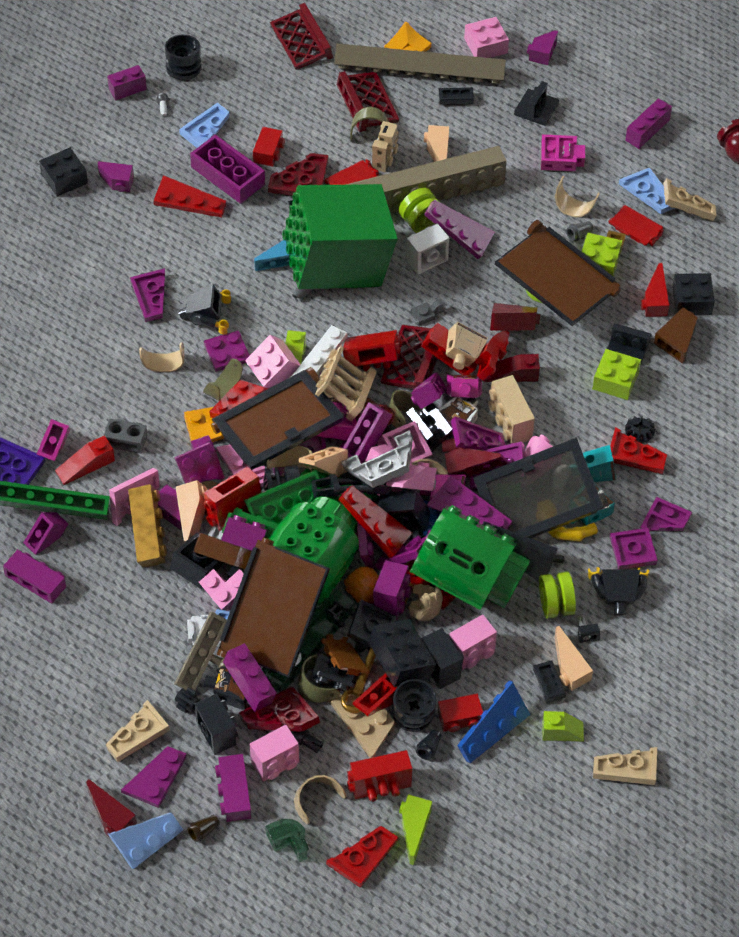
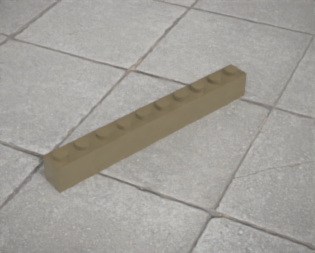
(421, 62)

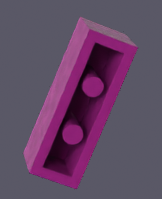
(648, 123)
(367, 431)
(34, 576)
(249, 677)
(233, 788)

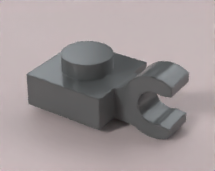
(426, 313)

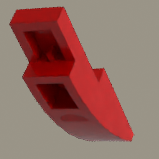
(491, 352)

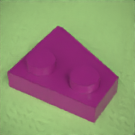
(666, 517)

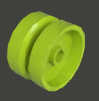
(414, 207)
(557, 595)

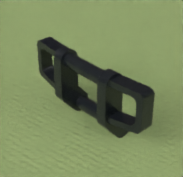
(335, 486)

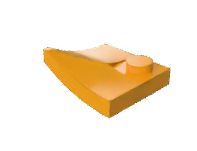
(408, 39)
(199, 424)

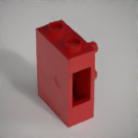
(373, 349)
(229, 495)
(380, 775)

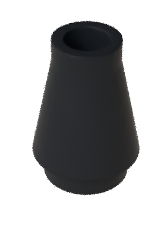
(427, 747)

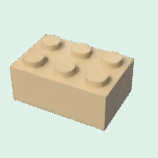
(511, 410)

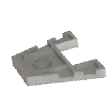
(384, 467)

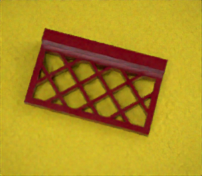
(315, 34)
(354, 102)
(426, 360)

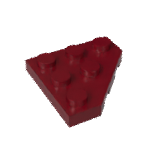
(306, 172)
(286, 709)

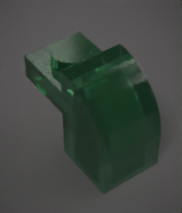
(286, 833)

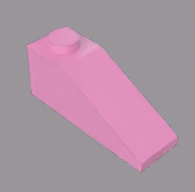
(419, 477)

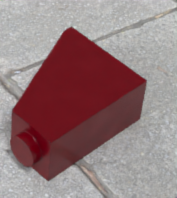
(513, 317)

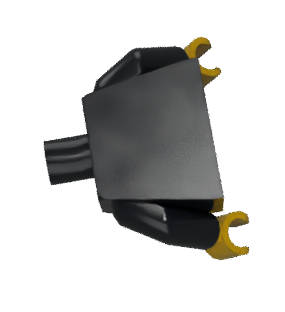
(205, 308)
(619, 586)

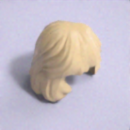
(428, 604)

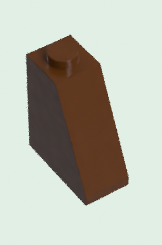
(677, 334)

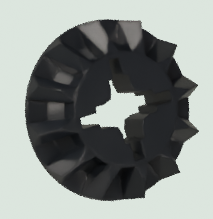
(647, 432)

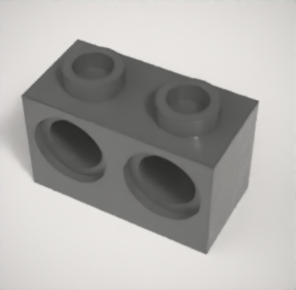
(122, 433)

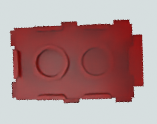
(353, 173)
(637, 226)

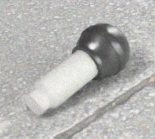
(163, 98)

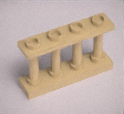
(361, 388)

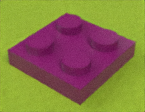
(224, 348)
(199, 464)
(633, 548)

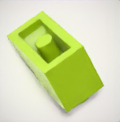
(561, 727)

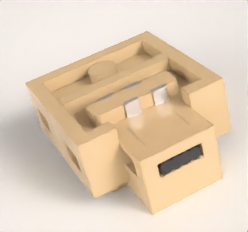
(385, 146)

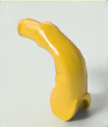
(574, 534)

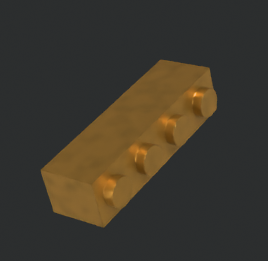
(147, 525)

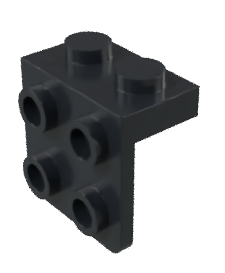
(326, 673)

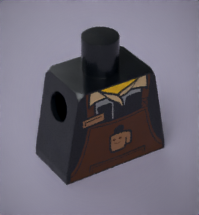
(226, 688)

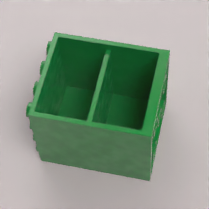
(339, 236)

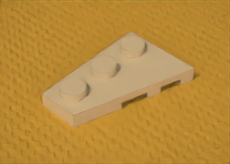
(139, 732)
(632, 768)

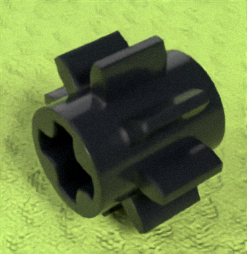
(186, 699)

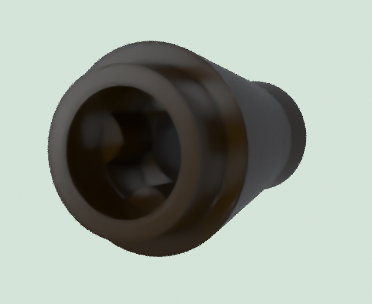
(202, 828)

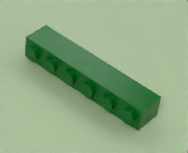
(54, 500)

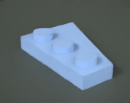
(205, 125)
(646, 188)
(144, 839)

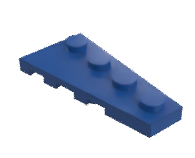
(495, 723)

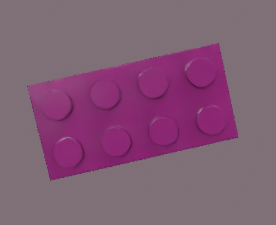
(227, 169)

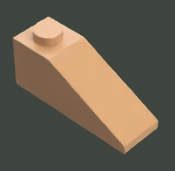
(437, 141)
(327, 460)
(191, 507)
(572, 666)

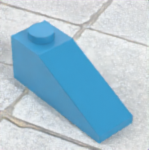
(272, 258)

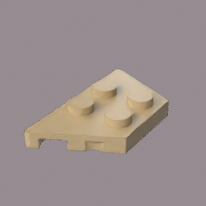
(367, 730)

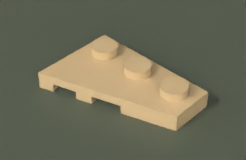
(680, 199)

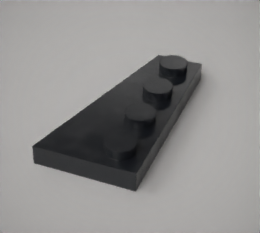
(538, 553)

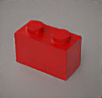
(268, 146)
(459, 712)

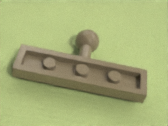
(202, 652)

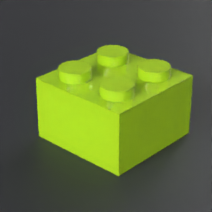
(603, 251)
(616, 374)

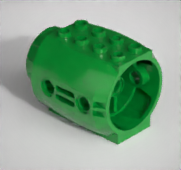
(322, 534)
(457, 565)

